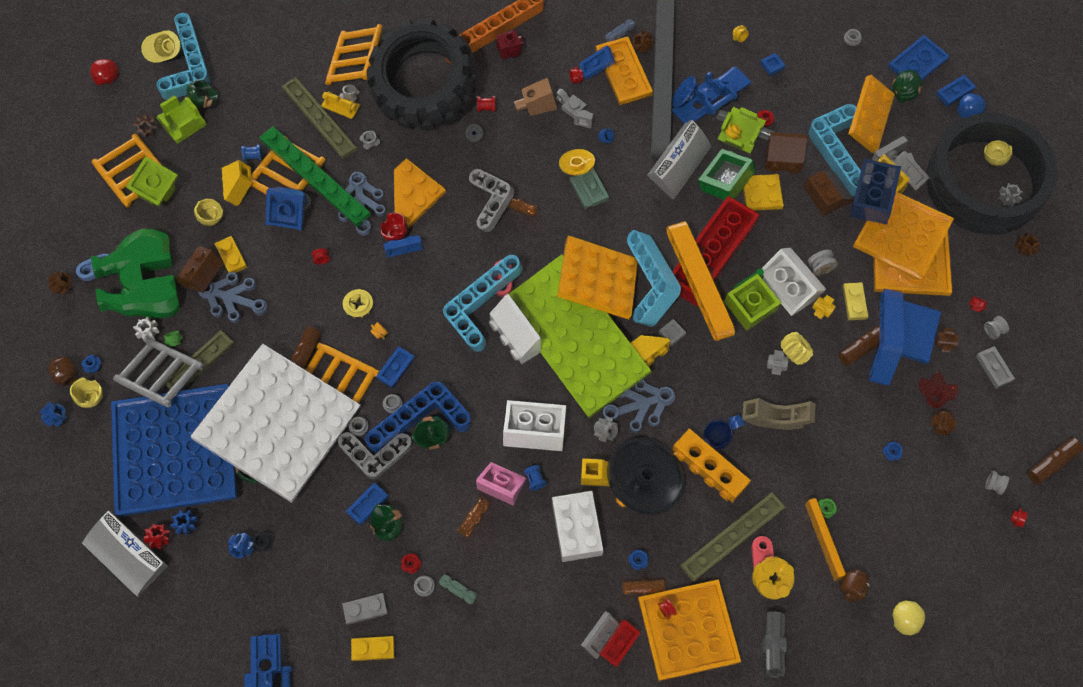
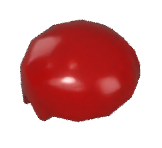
(104, 71)
(395, 227)

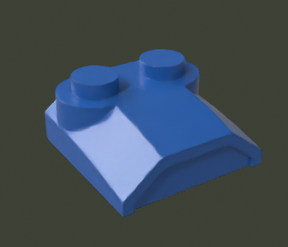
(285, 207)

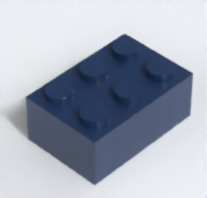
(875, 191)

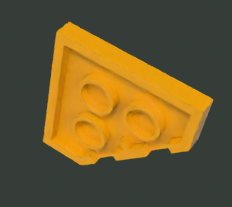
(414, 191)

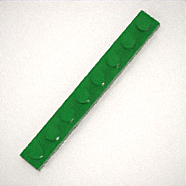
(315, 176)

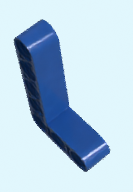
(890, 337)
(417, 414)

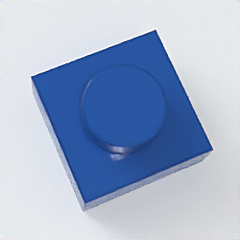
(772, 64)

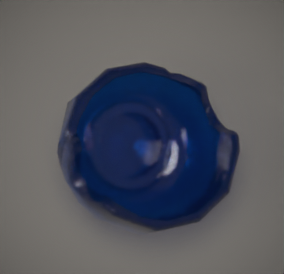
(718, 434)

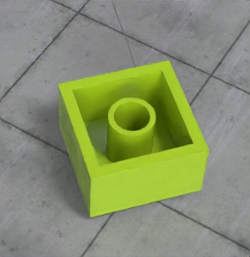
(752, 302)

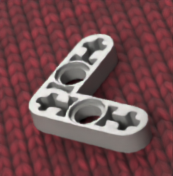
(496, 197)
(369, 459)

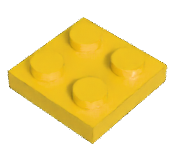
(763, 192)

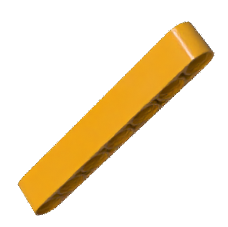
(700, 281)

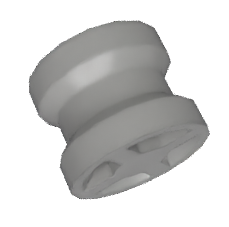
(996, 327)
(997, 482)

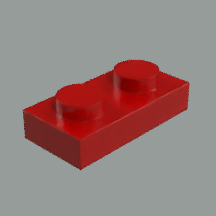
(619, 643)

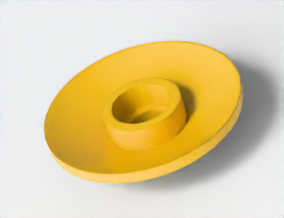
(577, 162)

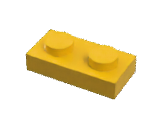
(230, 255)
(372, 648)

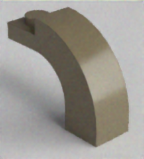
(777, 416)

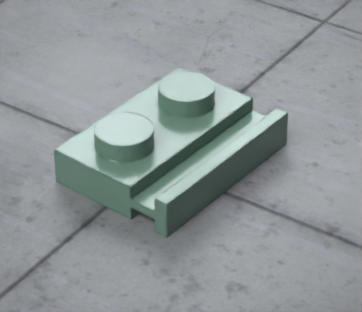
(589, 189)

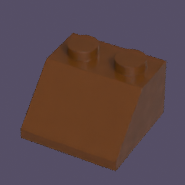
(785, 152)
(827, 191)
(199, 270)

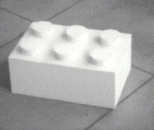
(577, 526)

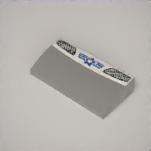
(680, 159)
(123, 553)

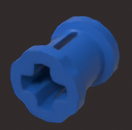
(252, 152)
(535, 477)

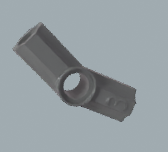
(775, 644)

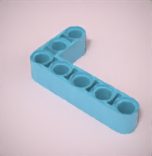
(177, 83)
(835, 148)
(663, 282)
(479, 298)

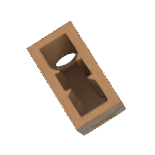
(537, 98)

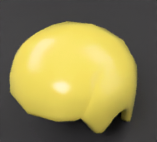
(997, 153)
(208, 212)
(86, 393)
(908, 617)

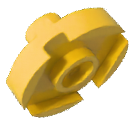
(767, 568)

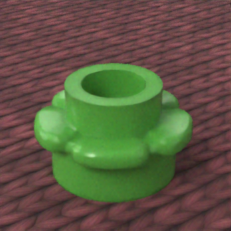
(173, 338)
(831, 507)

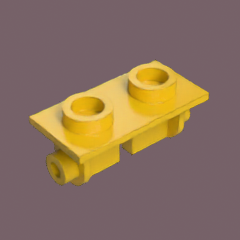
(339, 105)

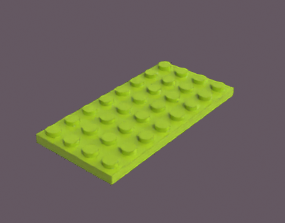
(579, 342)

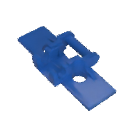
(726, 85)
(265, 648)

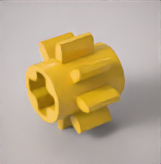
(823, 307)

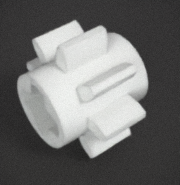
(146, 329)

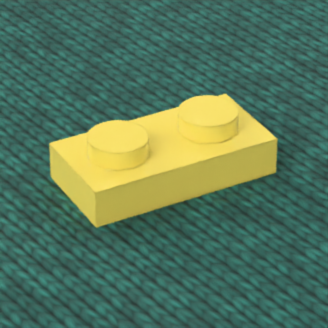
(855, 301)

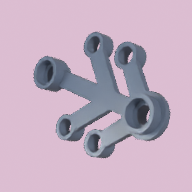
(364, 200)
(232, 296)
(643, 404)

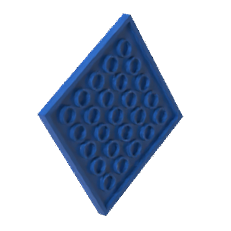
(157, 459)

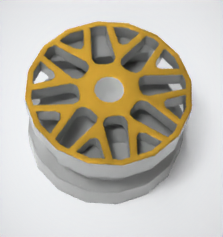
(822, 262)

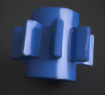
(53, 414)
(184, 527)
(240, 545)

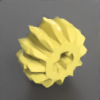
(796, 348)

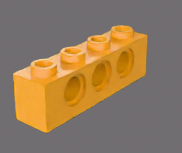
(707, 455)

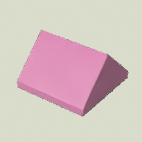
(500, 483)

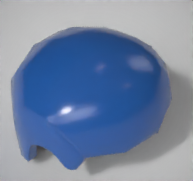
(970, 105)

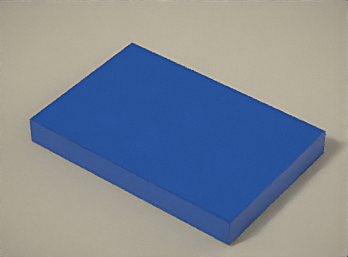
(921, 56)
(919, 331)

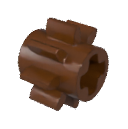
(643, 42)
(145, 130)
(1027, 245)
(59, 282)
(946, 340)
(943, 423)

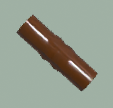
(305, 347)
(860, 347)
(1055, 461)

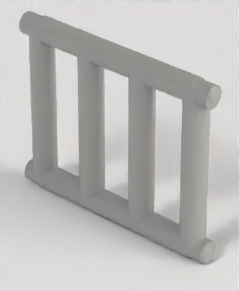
(152, 392)

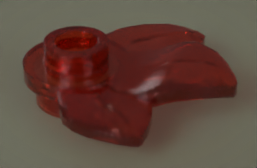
(937, 387)

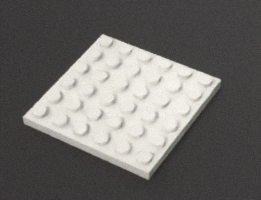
(276, 422)

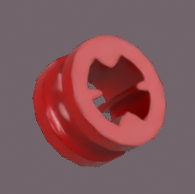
(320, 256)
(667, 609)

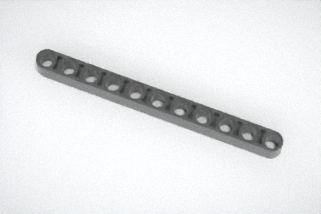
(662, 77)

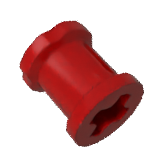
(486, 104)

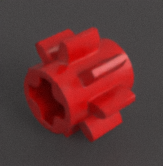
(156, 536)

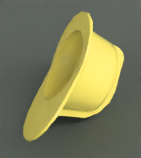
(161, 46)

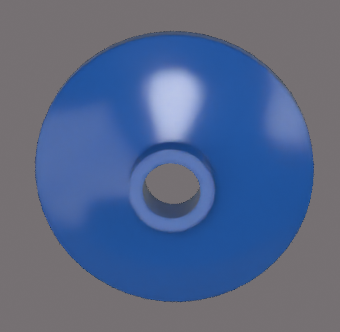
(684, 92)

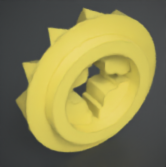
(353, 297)

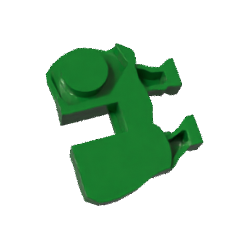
(139, 253)

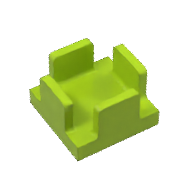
(180, 118)
(750, 126)
(152, 182)

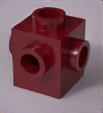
(509, 44)

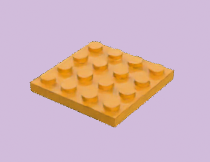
(908, 238)
(597, 277)
(935, 282)
(693, 639)

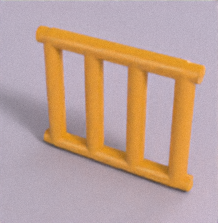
(341, 49)
(262, 168)
(108, 176)
(338, 357)

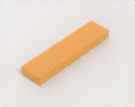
(825, 539)

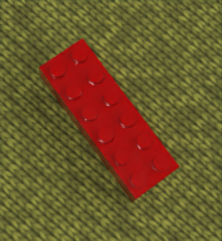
(720, 241)

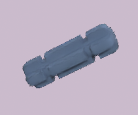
(620, 31)

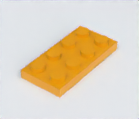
(626, 74)
(871, 114)

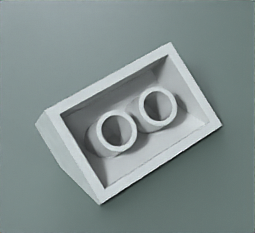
(791, 281)
(515, 330)
(534, 425)

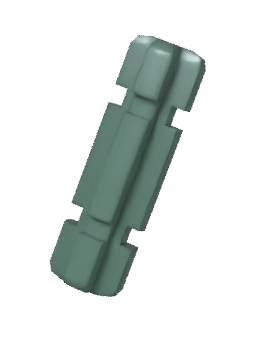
(458, 589)

